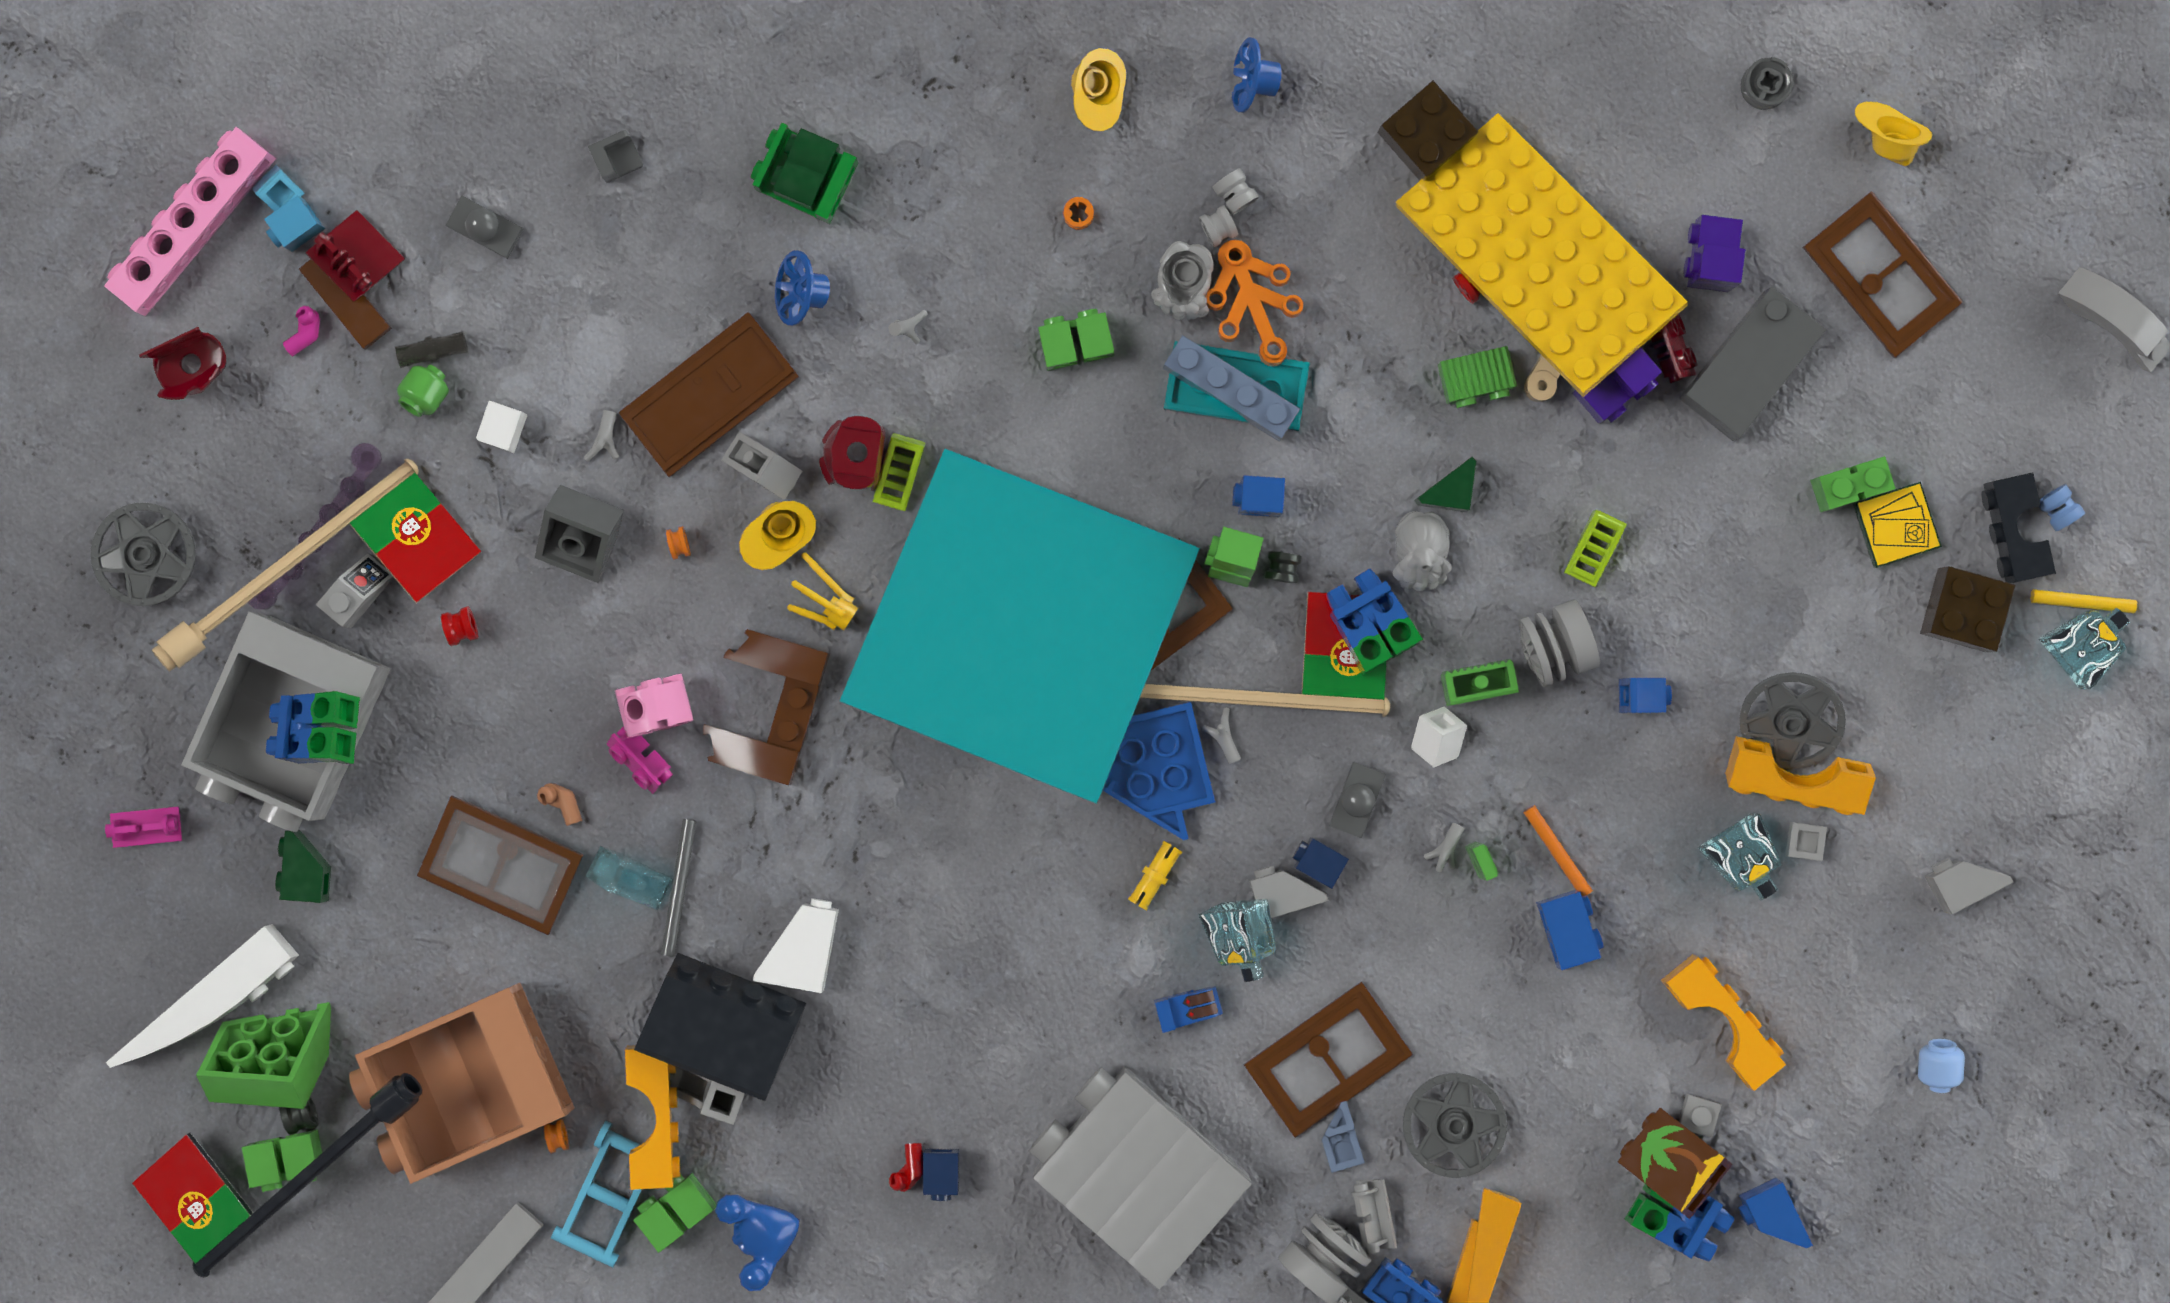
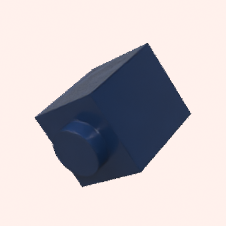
(1319, 862)
(941, 1173)

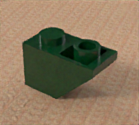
(304, 870)

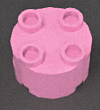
(654, 705)

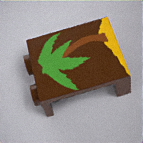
(1674, 1162)

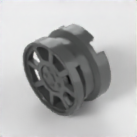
(1767, 83)

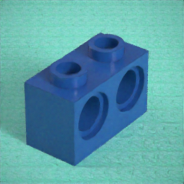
(1259, 496)

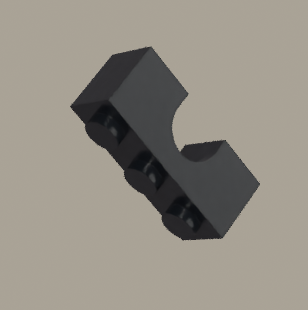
(2006, 502)

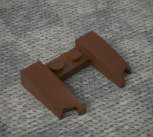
(780, 754)

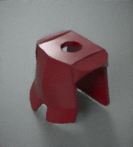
(168, 363)
(835, 463)

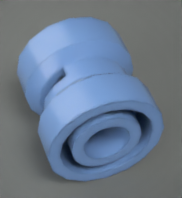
(2065, 514)

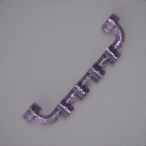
(365, 459)

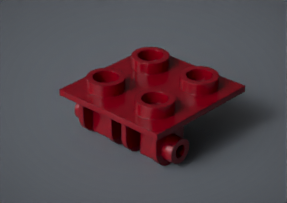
(354, 255)
(1682, 358)

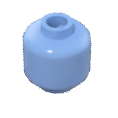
(1941, 1065)

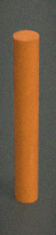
(1557, 850)

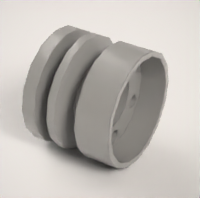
(1557, 643)
(1324, 1258)

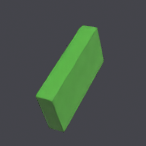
(1482, 860)

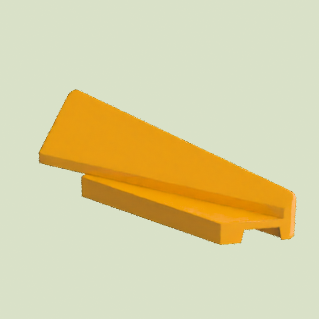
(1484, 1248)

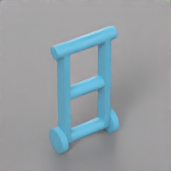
(564, 1236)

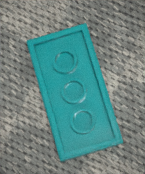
(1285, 380)

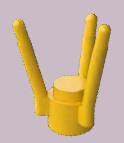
(838, 610)

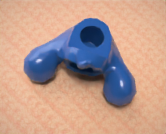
(759, 1232)

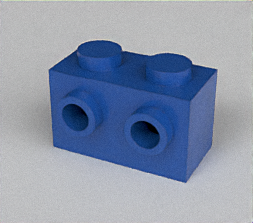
(1570, 929)

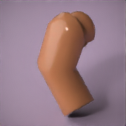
(560, 798)

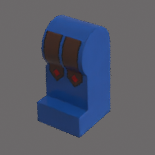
(1188, 1008)

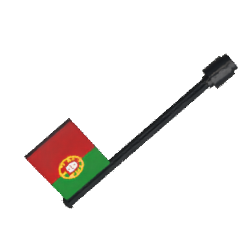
(207, 1210)

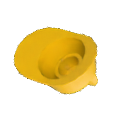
(1099, 89)
(1892, 132)
(777, 534)

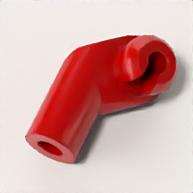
(911, 1171)

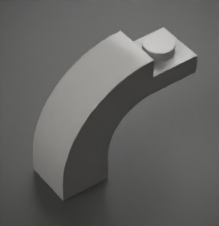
(2119, 314)
(709, 1096)

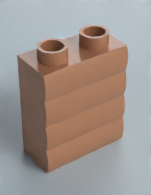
(480, 1078)

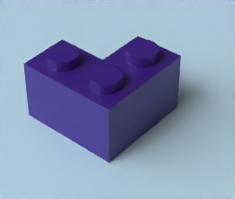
(1715, 255)
(1631, 379)

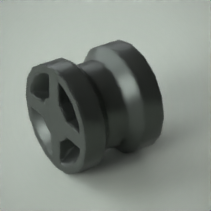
(1283, 567)
(295, 1118)

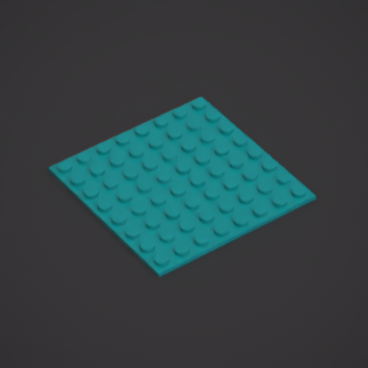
(1020, 625)

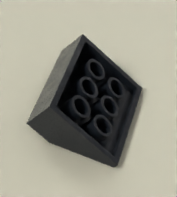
(720, 1026)

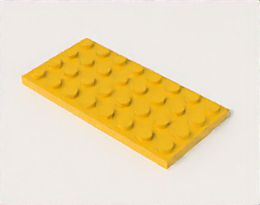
(1541, 255)

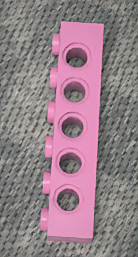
(208, 217)

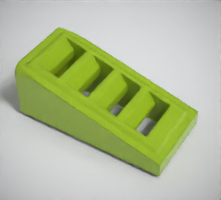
(909, 444)
(1608, 521)

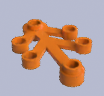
(1251, 296)

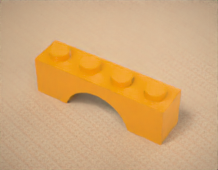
(1841, 786)
(1751, 1055)
(653, 1160)

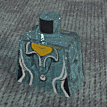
(2087, 645)
(1744, 855)
(1241, 934)

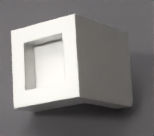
(501, 426)
(1438, 736)

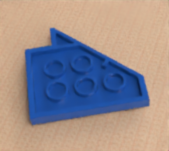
(1162, 768)

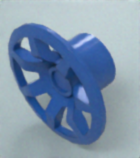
(1257, 77)
(804, 288)

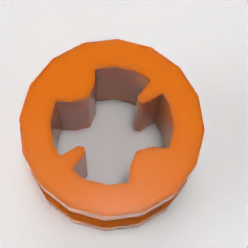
(1089, 212)
(678, 543)
(556, 1136)

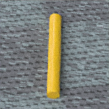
(2083, 601)

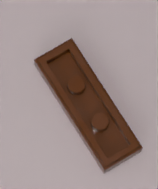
(358, 317)

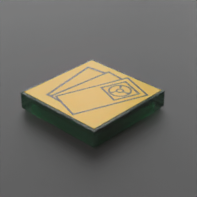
(1897, 525)

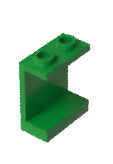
(834, 186)

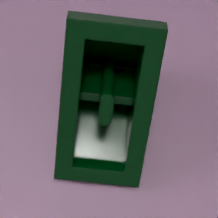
(1452, 491)

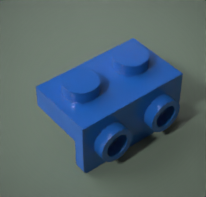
(1394, 1284)

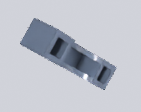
(1231, 387)

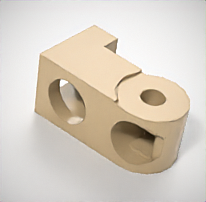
(1542, 381)

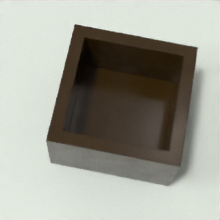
(1427, 131)
(1967, 609)

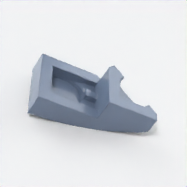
(1341, 1141)

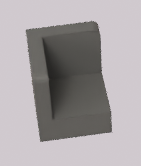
(615, 156)

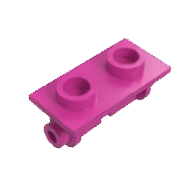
(645, 770)
(144, 827)

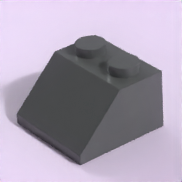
(578, 533)

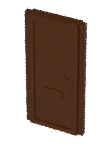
(708, 394)

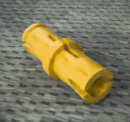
(1155, 875)

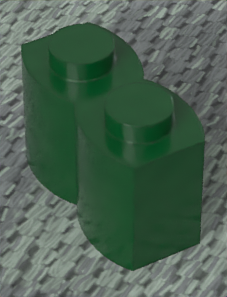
(805, 169)

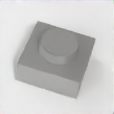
(1806, 841)
(1699, 1114)

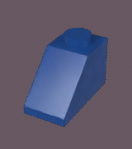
(1644, 695)
(1773, 1213)

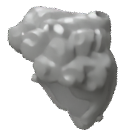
(1184, 281)
(1422, 551)

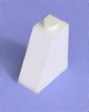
(803, 949)

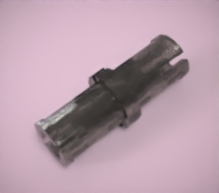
(431, 349)

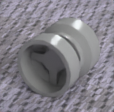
(1235, 192)

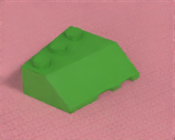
(267, 1059)

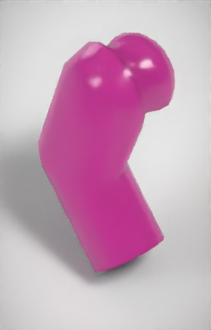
(307, 330)

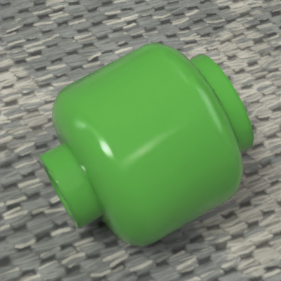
(422, 390)

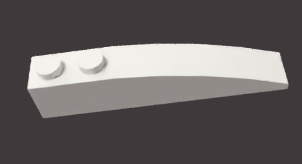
(220, 992)

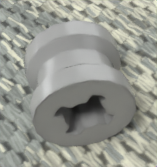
(1218, 226)

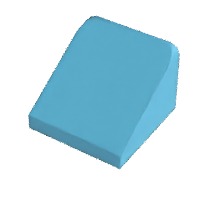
(276, 188)

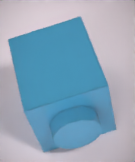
(293, 224)

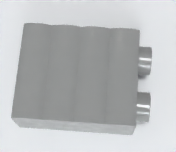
(232, 735)
(1138, 1174)

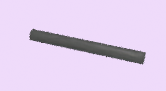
(678, 887)

